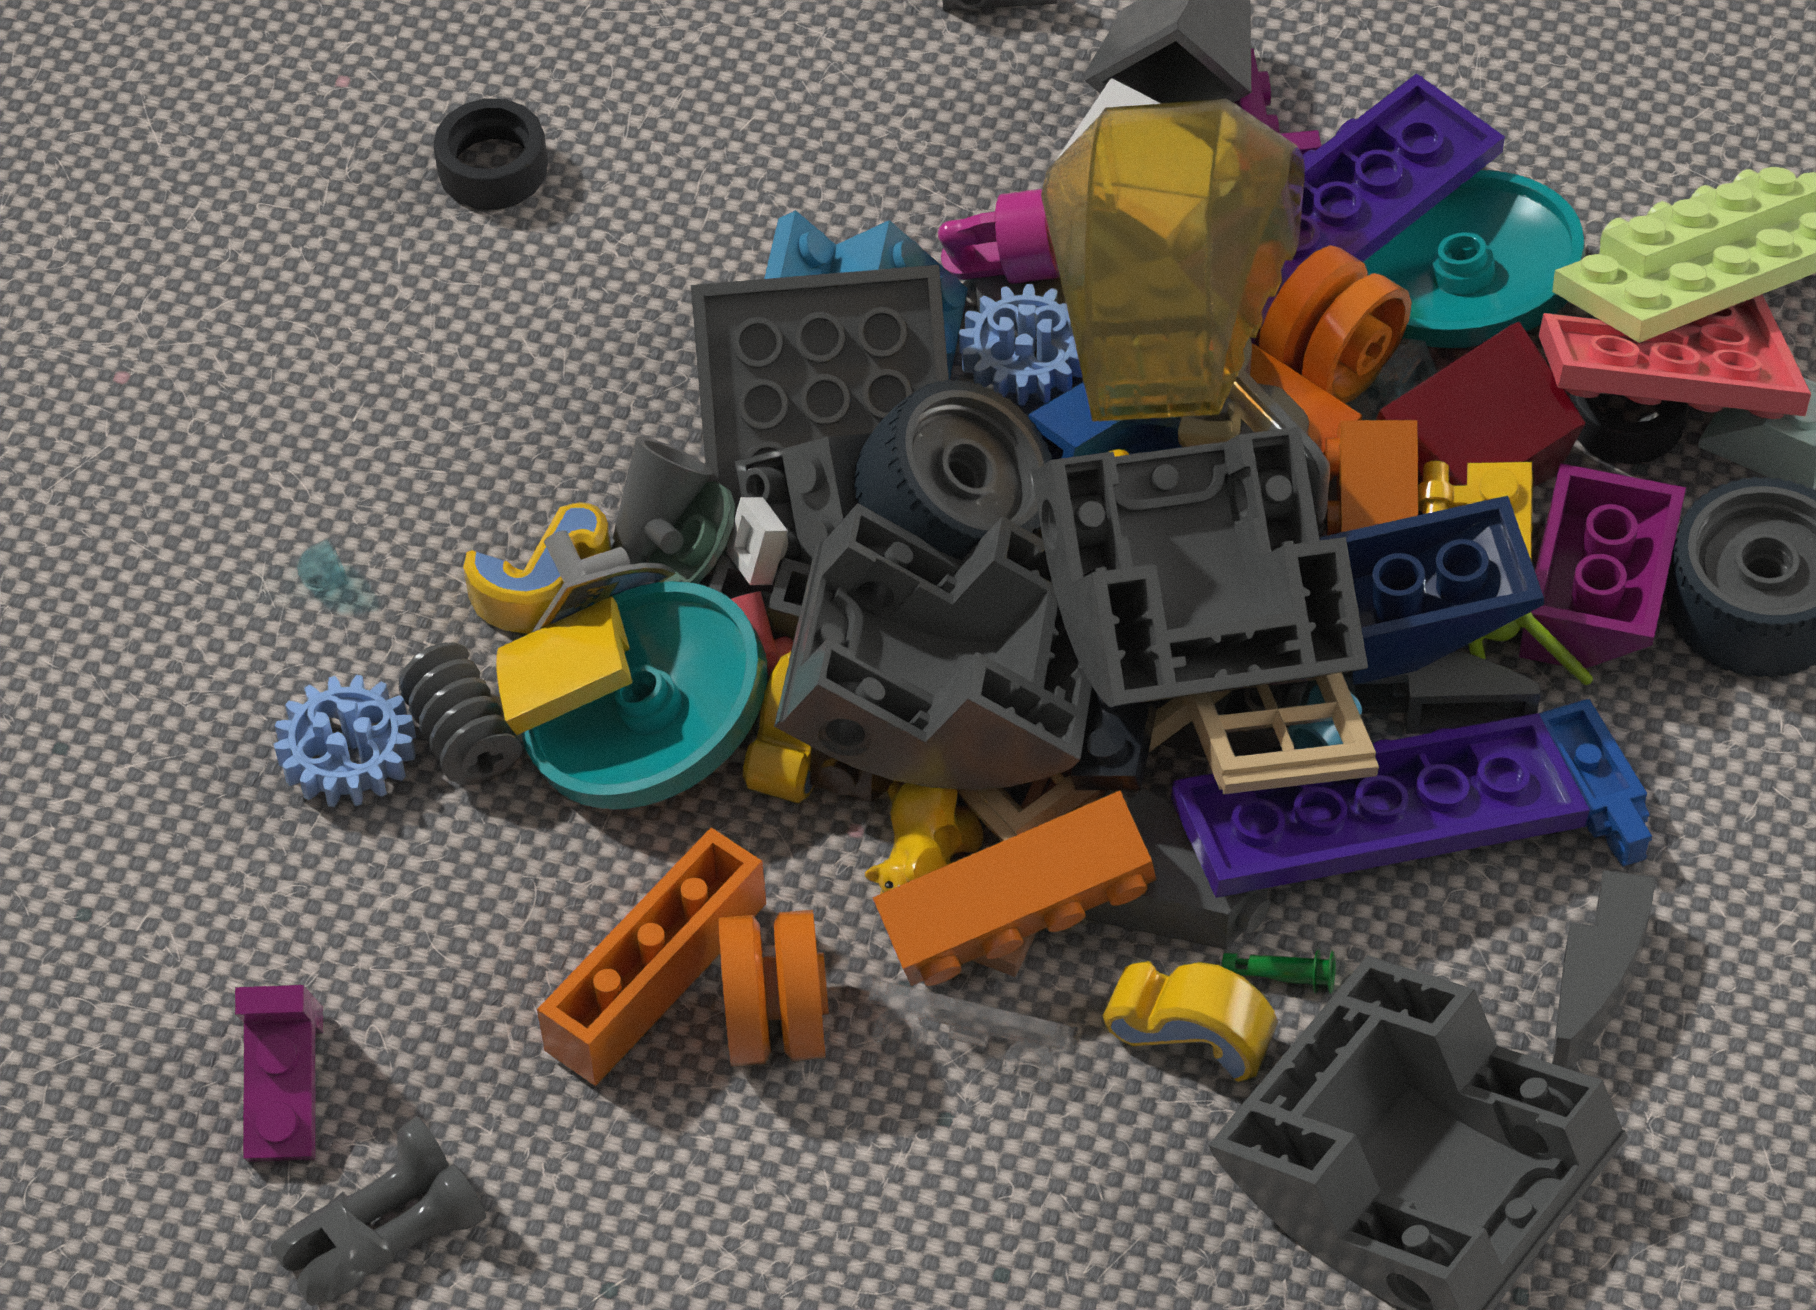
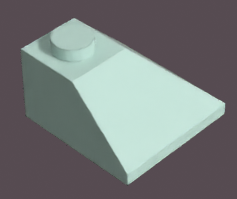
(1769, 446)

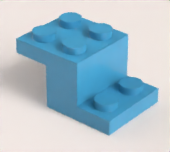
(805, 250)

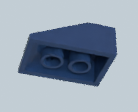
(1437, 583)

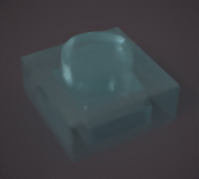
(1405, 369)

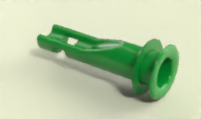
(1286, 969)

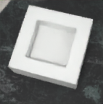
(757, 541)

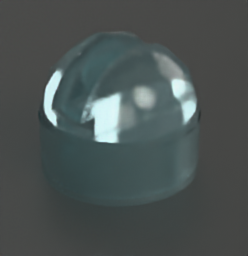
(321, 568)

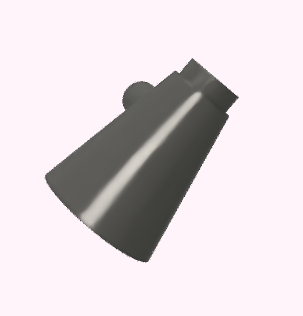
(654, 498)

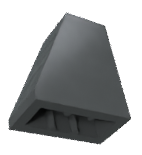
(1180, 899)

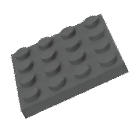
(811, 357)

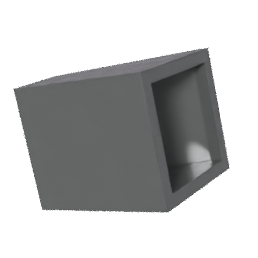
(1178, 50)

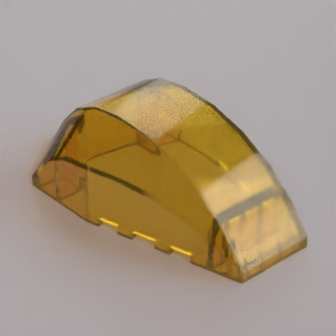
(1168, 249)

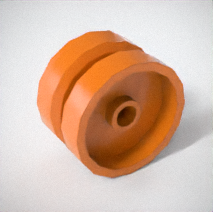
(1336, 322)
(773, 987)

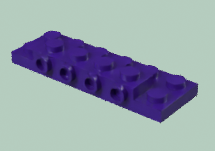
(1387, 172)
(1427, 801)

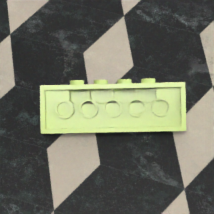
(1698, 254)

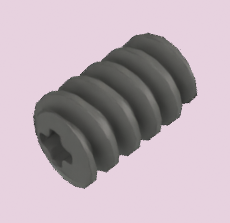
(458, 715)

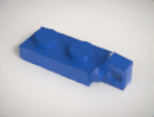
(1603, 779)

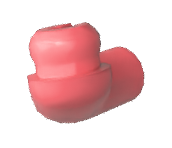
(754, 609)

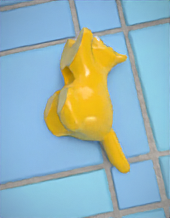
(926, 833)

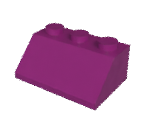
(1603, 564)

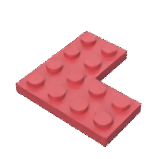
(1710, 364)

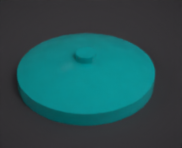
(1483, 259)
(689, 707)

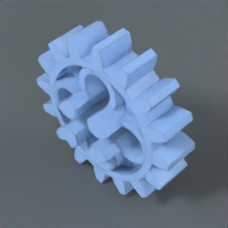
(1010, 364)
(379, 746)

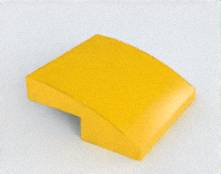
(563, 666)

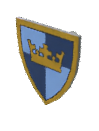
(593, 577)

